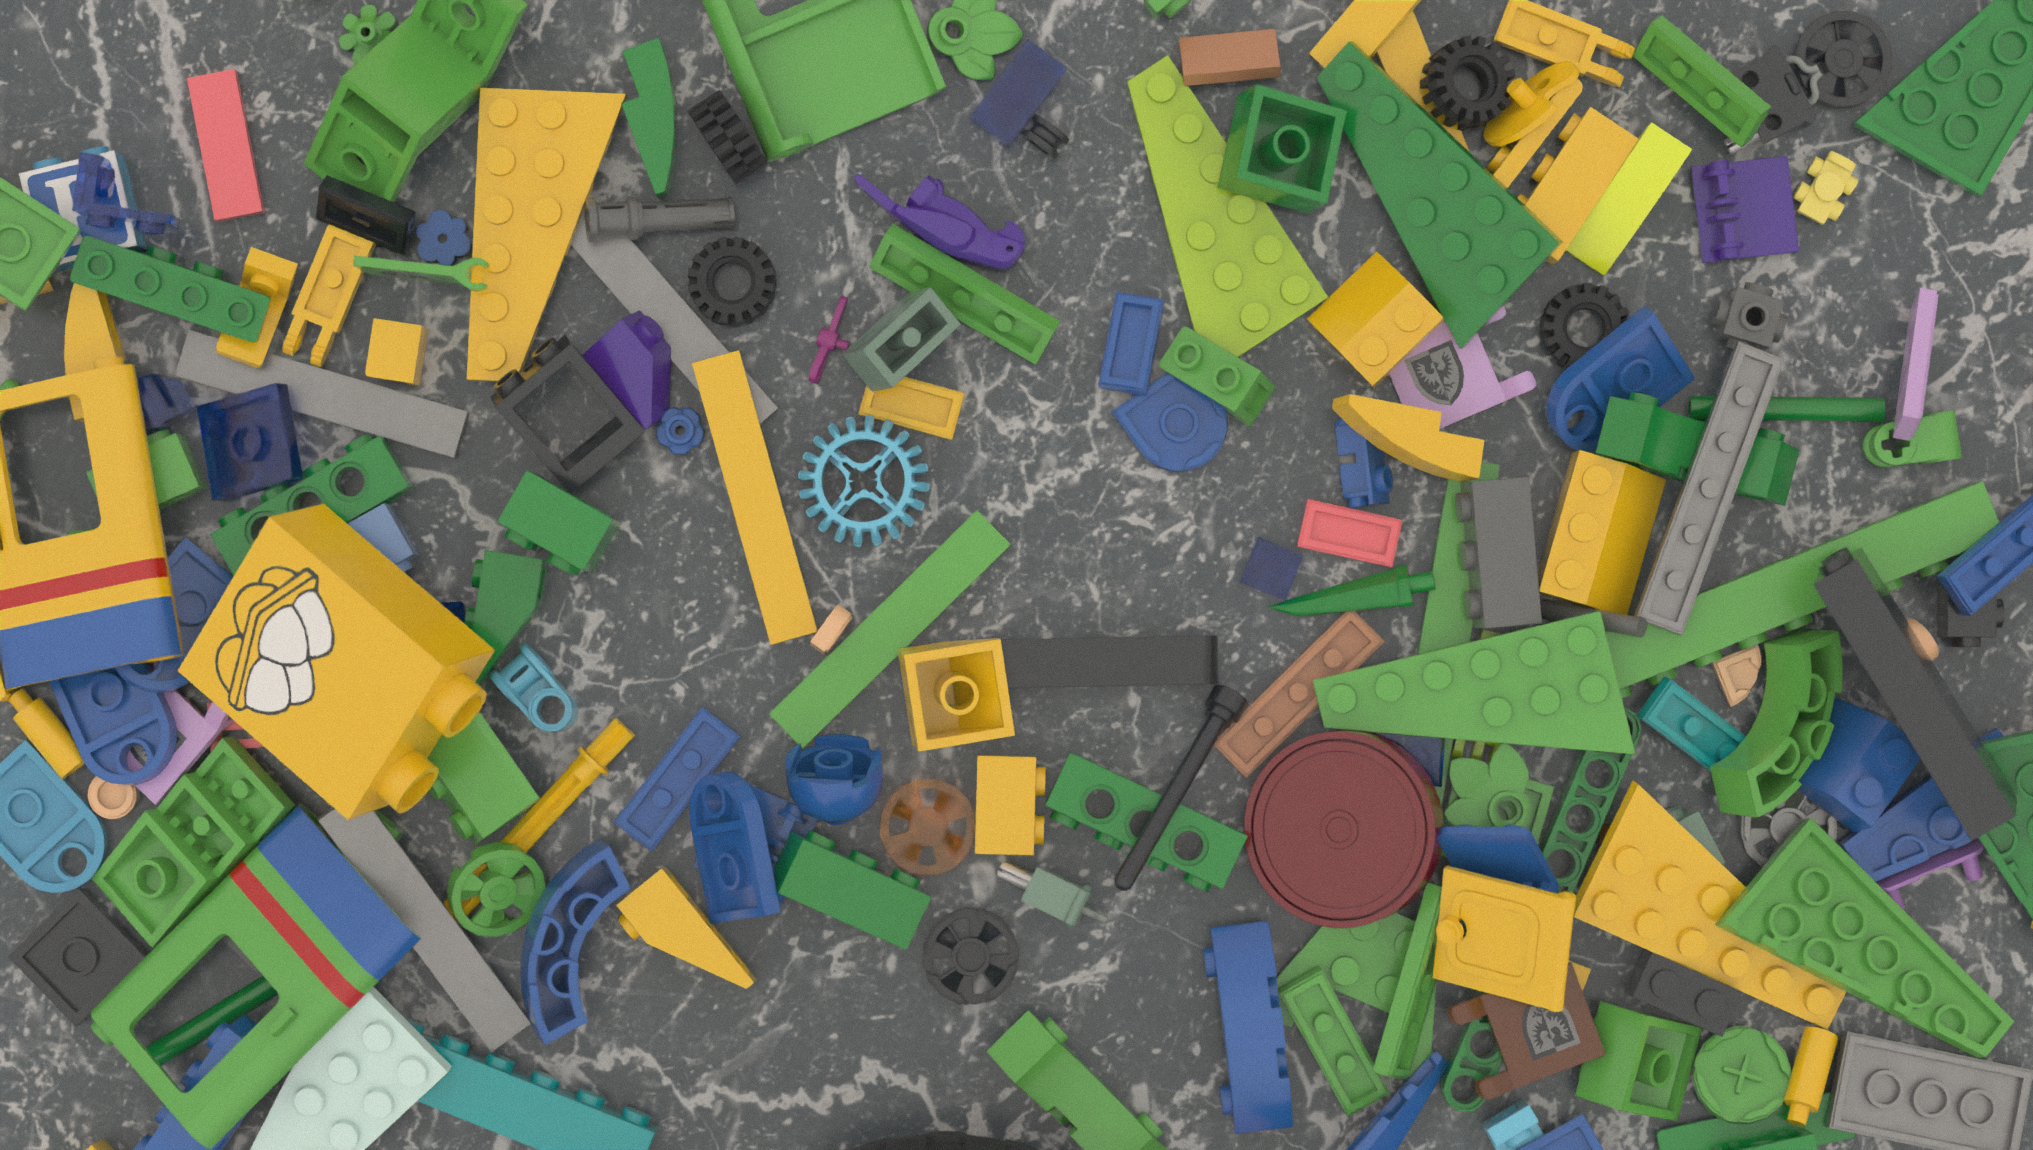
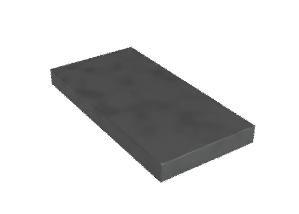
(1926, 1096)

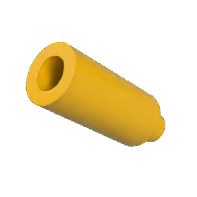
(46, 733)
(1809, 1074)

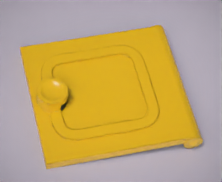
(1512, 940)

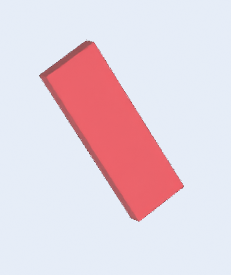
(225, 145)

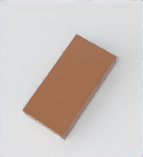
(1229, 57)

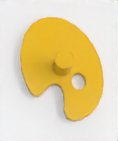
(1529, 103)

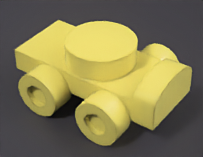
(1830, 181)

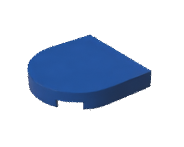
(1174, 425)

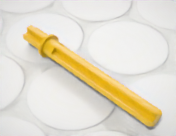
(578, 776)

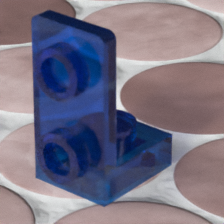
(95, 183)

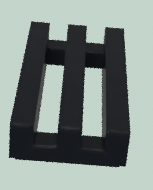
(365, 215)

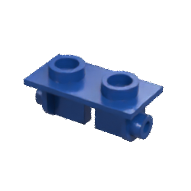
(1369, 476)

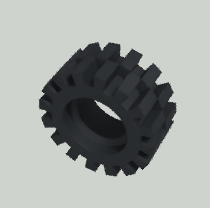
(1447, 97)
(727, 136)
(715, 256)
(1565, 303)

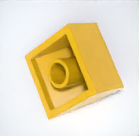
(1376, 319)
(955, 693)

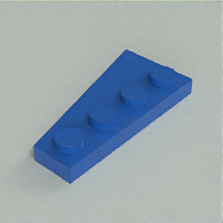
(1909, 830)

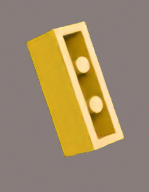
(1577, 174)

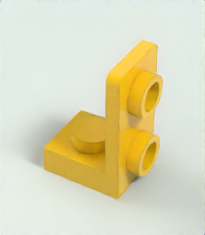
(270, 277)

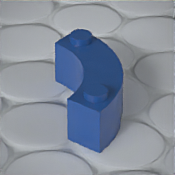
(555, 937)
(1251, 1027)

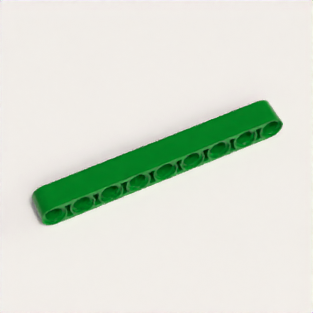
(1578, 846)

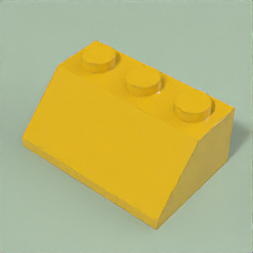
(1599, 533)

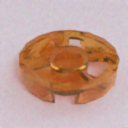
(927, 826)

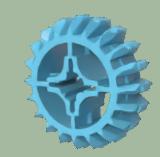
(832, 453)

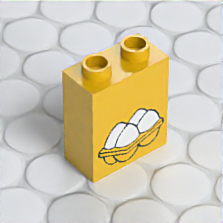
(339, 663)

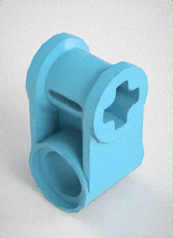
(534, 688)

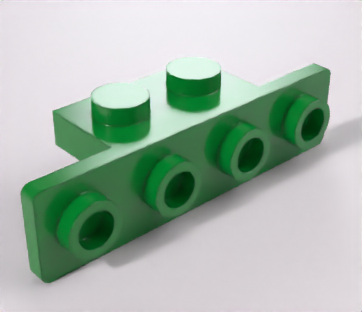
(163, 285)
(1768, 1134)

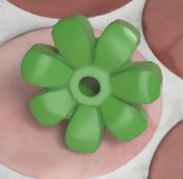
(359, 27)

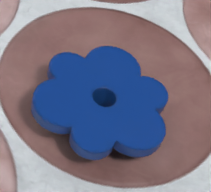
(441, 224)

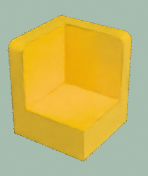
(396, 351)

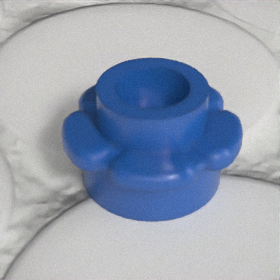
(692, 435)

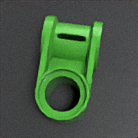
(1933, 442)

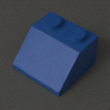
(1859, 767)

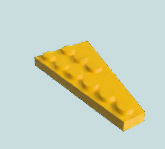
(530, 192)
(1666, 896)

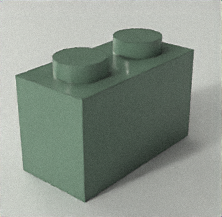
(901, 339)

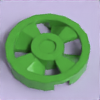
(496, 888)

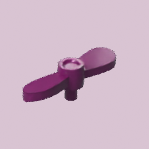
(828, 341)

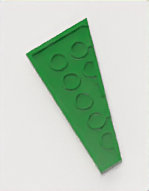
(1964, 99)

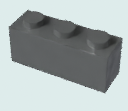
(1499, 553)

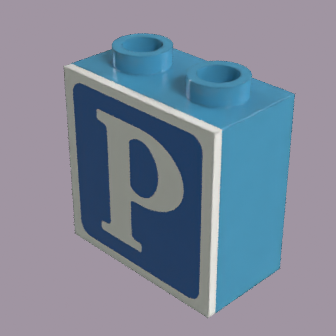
(54, 187)

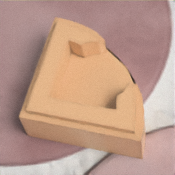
(1737, 673)

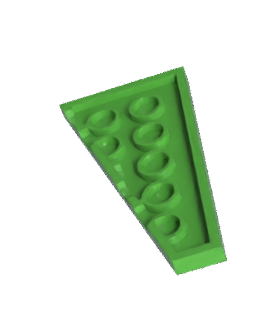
(1516, 687)
(1842, 927)

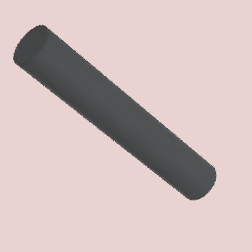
(1612, 621)

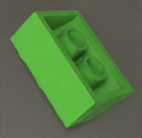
(479, 782)

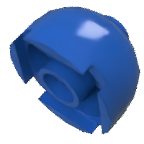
(835, 777)

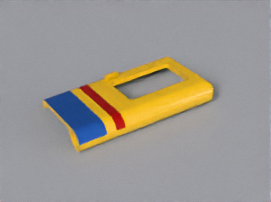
(98, 592)

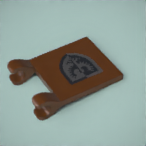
(1531, 1037)

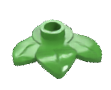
(980, 37)
(1485, 786)

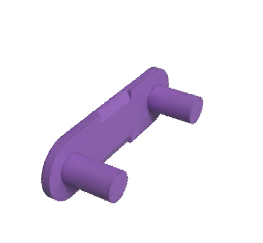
(1965, 854)

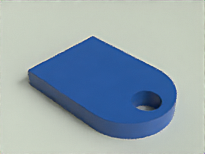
(1628, 360)
(197, 590)
(111, 718)
(731, 849)

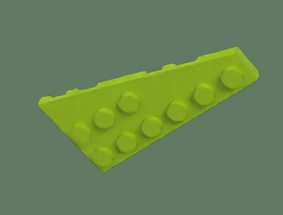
(1228, 248)

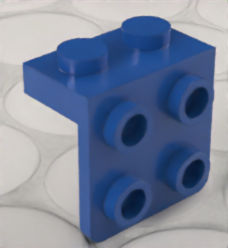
(1498, 852)

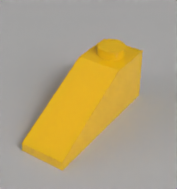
(675, 924)

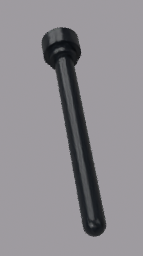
(1223, 709)

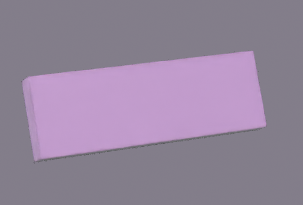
(1915, 364)

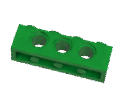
(383, 483)
(1081, 777)

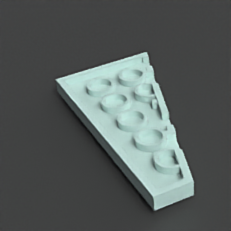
(353, 1082)

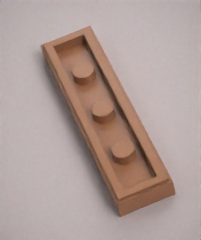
(1293, 694)

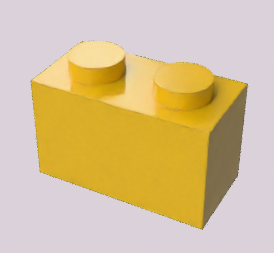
(1007, 805)

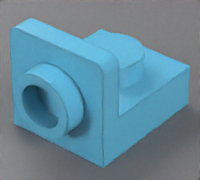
(1512, 1127)

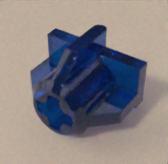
(163, 401)

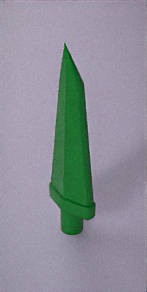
(1375, 591)

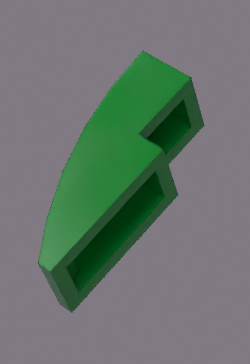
(653, 113)

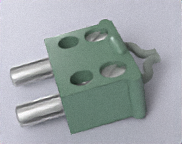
(1052, 893)

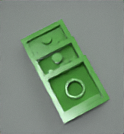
(192, 840)

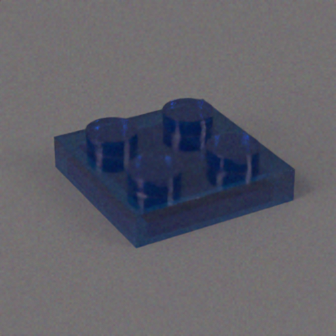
(249, 442)

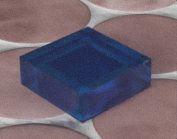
(1271, 568)

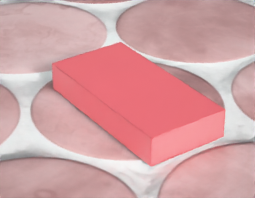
(1349, 533)

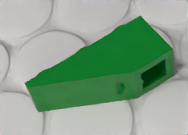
(506, 601)

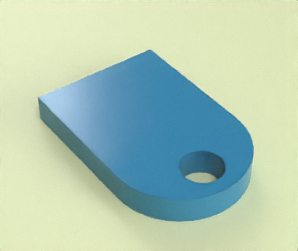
(43, 820)

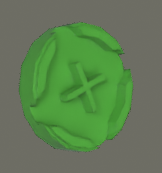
(1741, 1075)

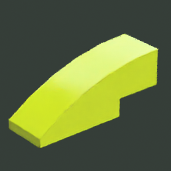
(1628, 199)

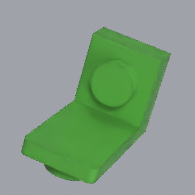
(1218, 375)

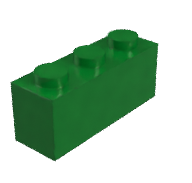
(850, 888)

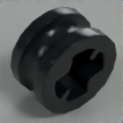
(1045, 136)

